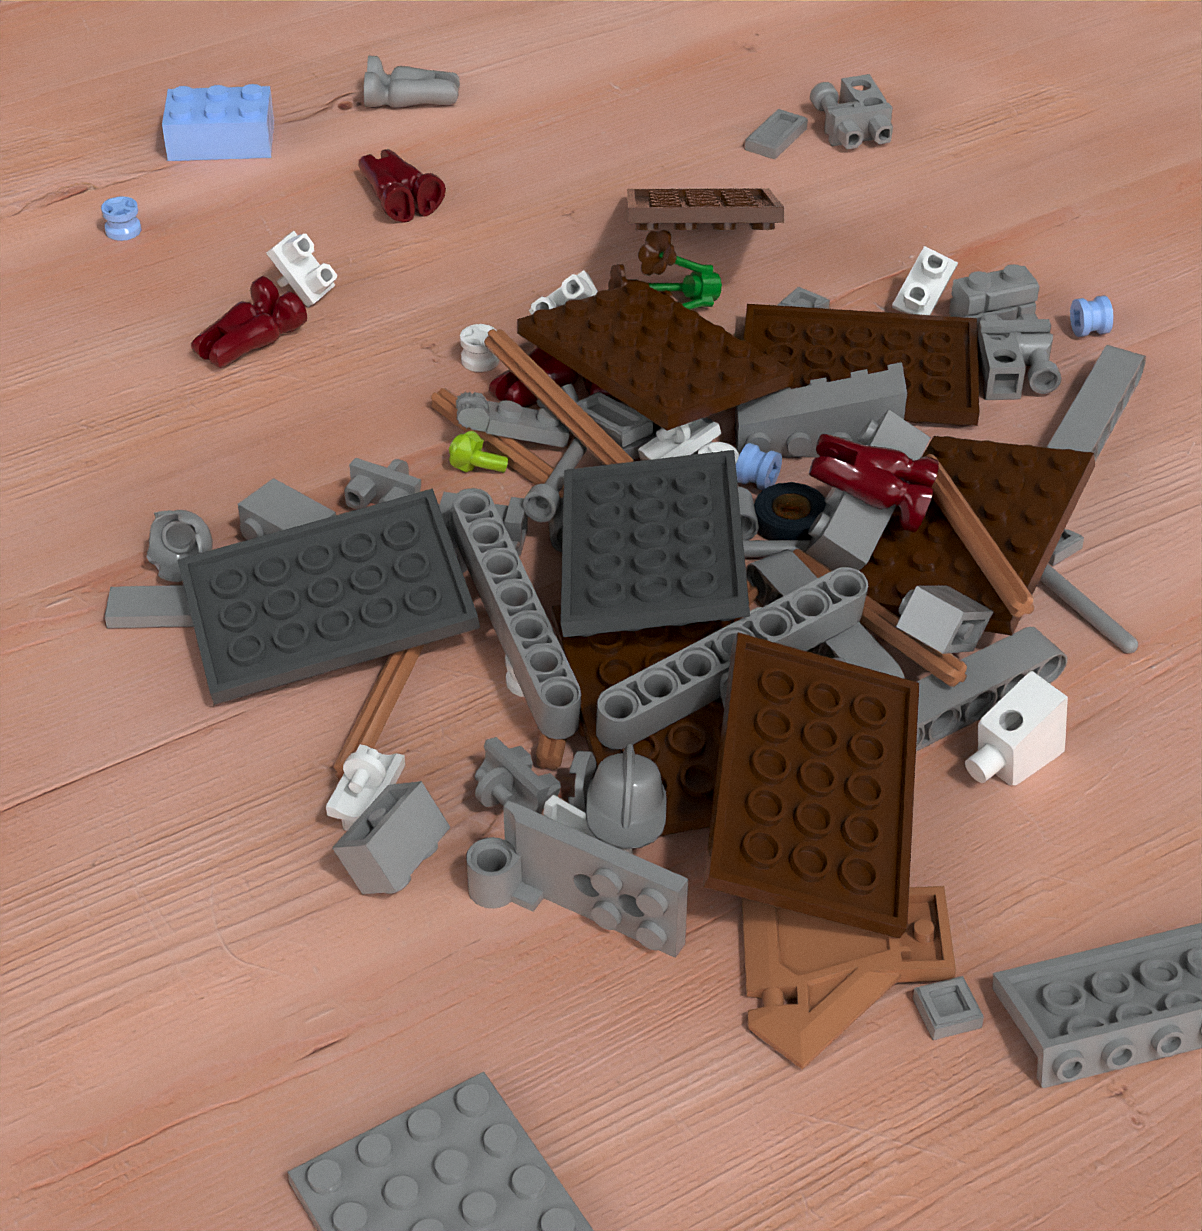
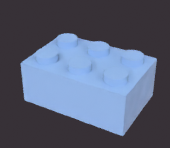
(218, 123)

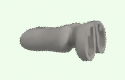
(408, 86)

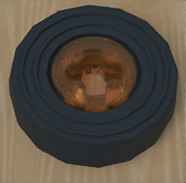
(790, 498)

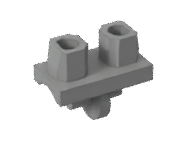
(378, 483)
(508, 776)

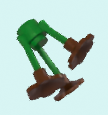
(700, 286)

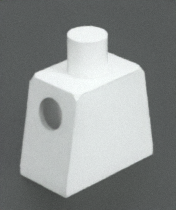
(1020, 732)

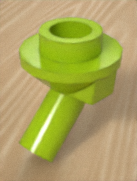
(466, 454)

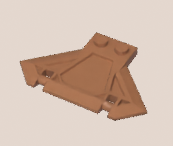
(834, 969)

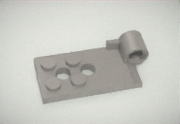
(581, 875)

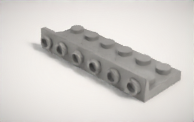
(1109, 1004)

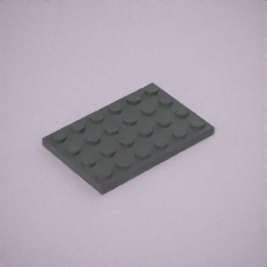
(652, 545)
(326, 595)

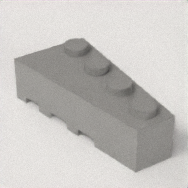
(795, 418)
(849, 527)

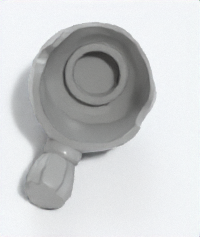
(176, 537)

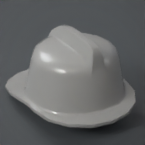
(626, 801)

